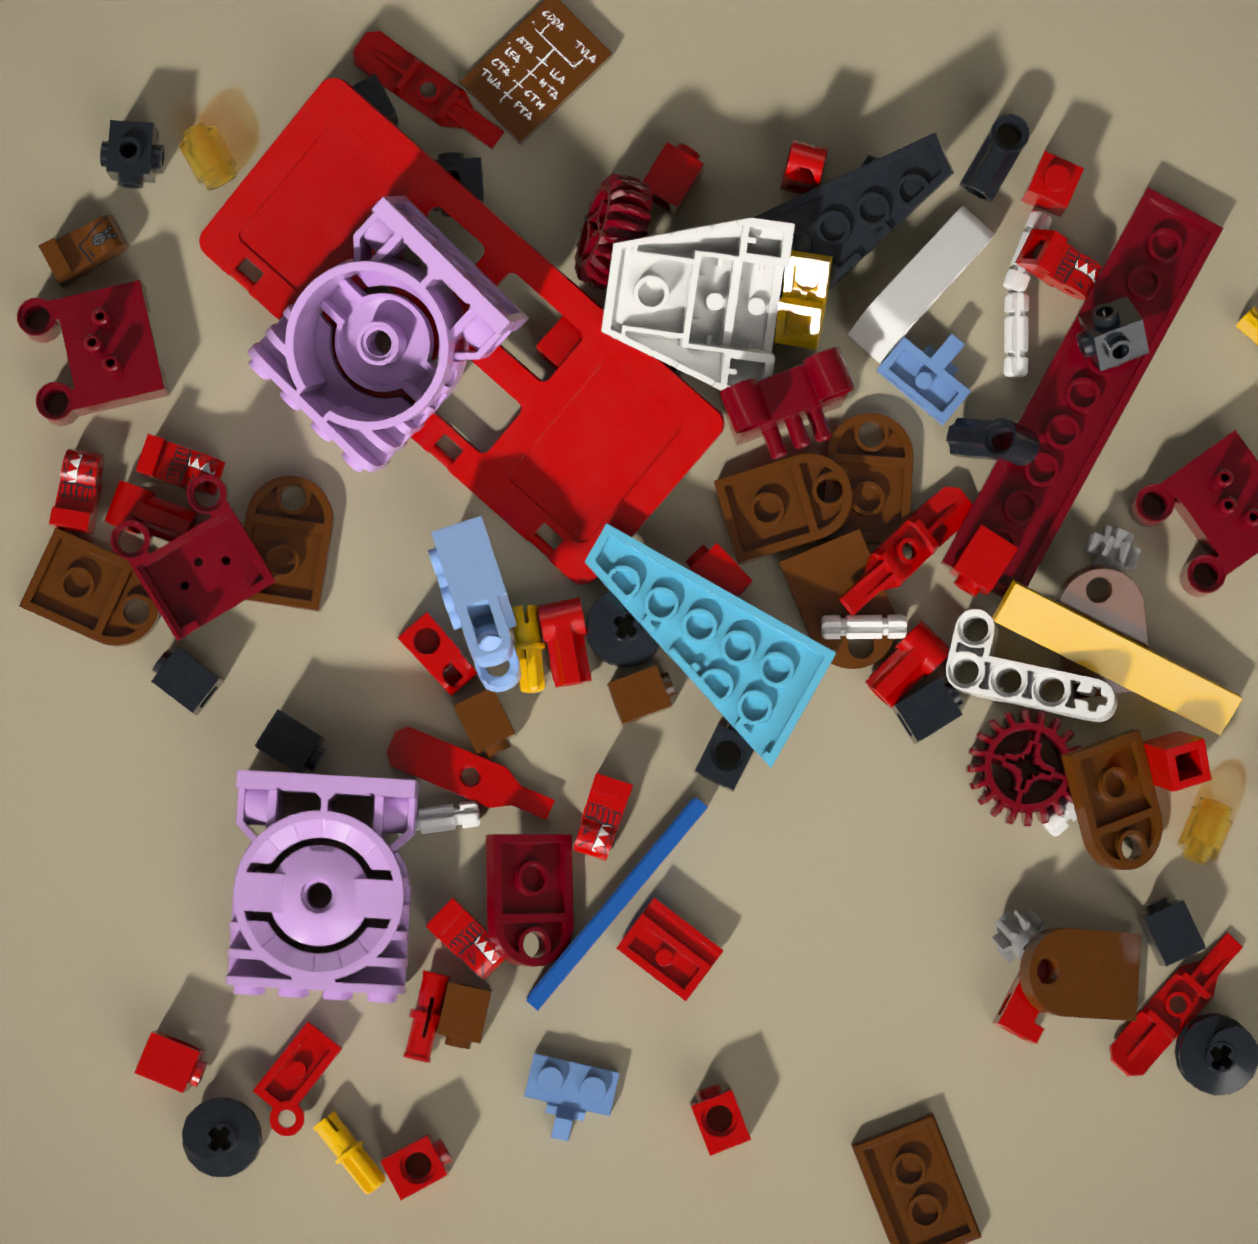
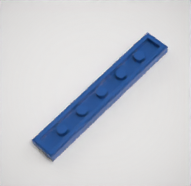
(616, 903)

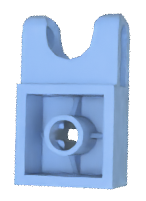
(476, 598)

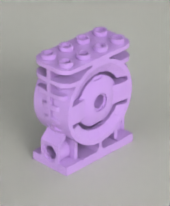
(300, 349)
(379, 956)

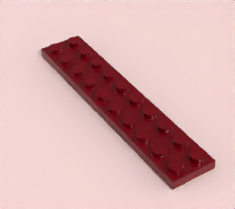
(1079, 403)

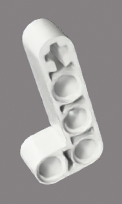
(920, 284)
(1033, 677)

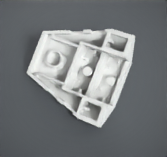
(702, 297)

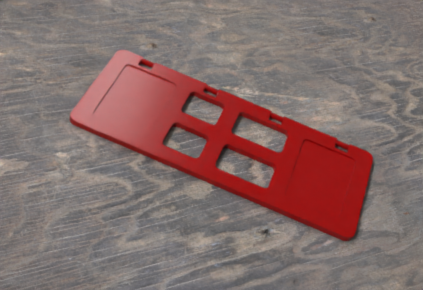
(589, 442)

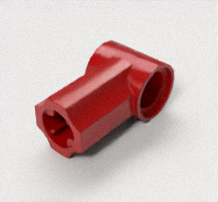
(162, 517)
(564, 633)
(914, 657)

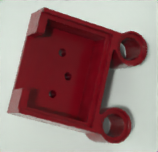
(123, 336)
(787, 400)
(1211, 508)
(213, 585)

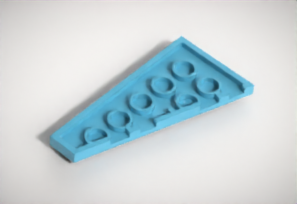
(733, 652)

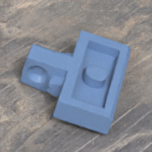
(927, 376)
(570, 1090)

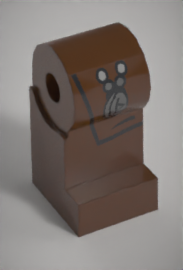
(84, 249)

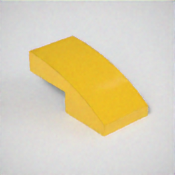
(803, 300)

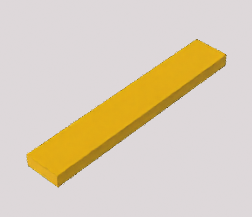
(1116, 657)

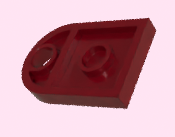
(529, 893)

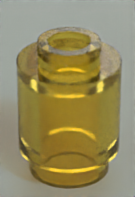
(208, 156)
(1205, 831)

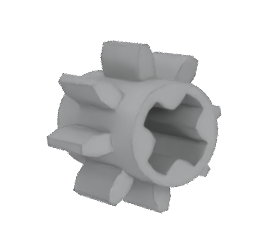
(1113, 548)
(1015, 932)

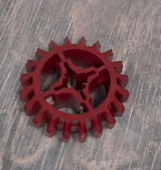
(615, 215)
(1018, 787)

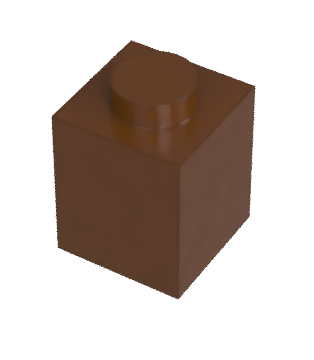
(641, 694)
(485, 723)
(464, 1014)

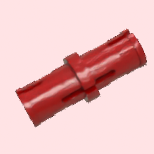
(432, 987)

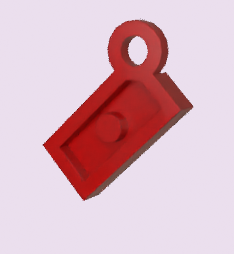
(296, 1074)

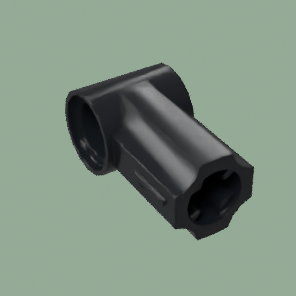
(994, 160)
(992, 440)

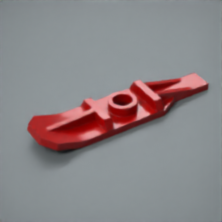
(406, 74)
(924, 531)
(445, 763)
(1157, 1024)

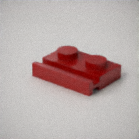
(669, 949)

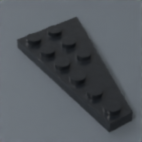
(863, 206)

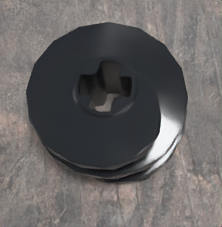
(603, 638)
(1234, 1043)
(199, 1137)

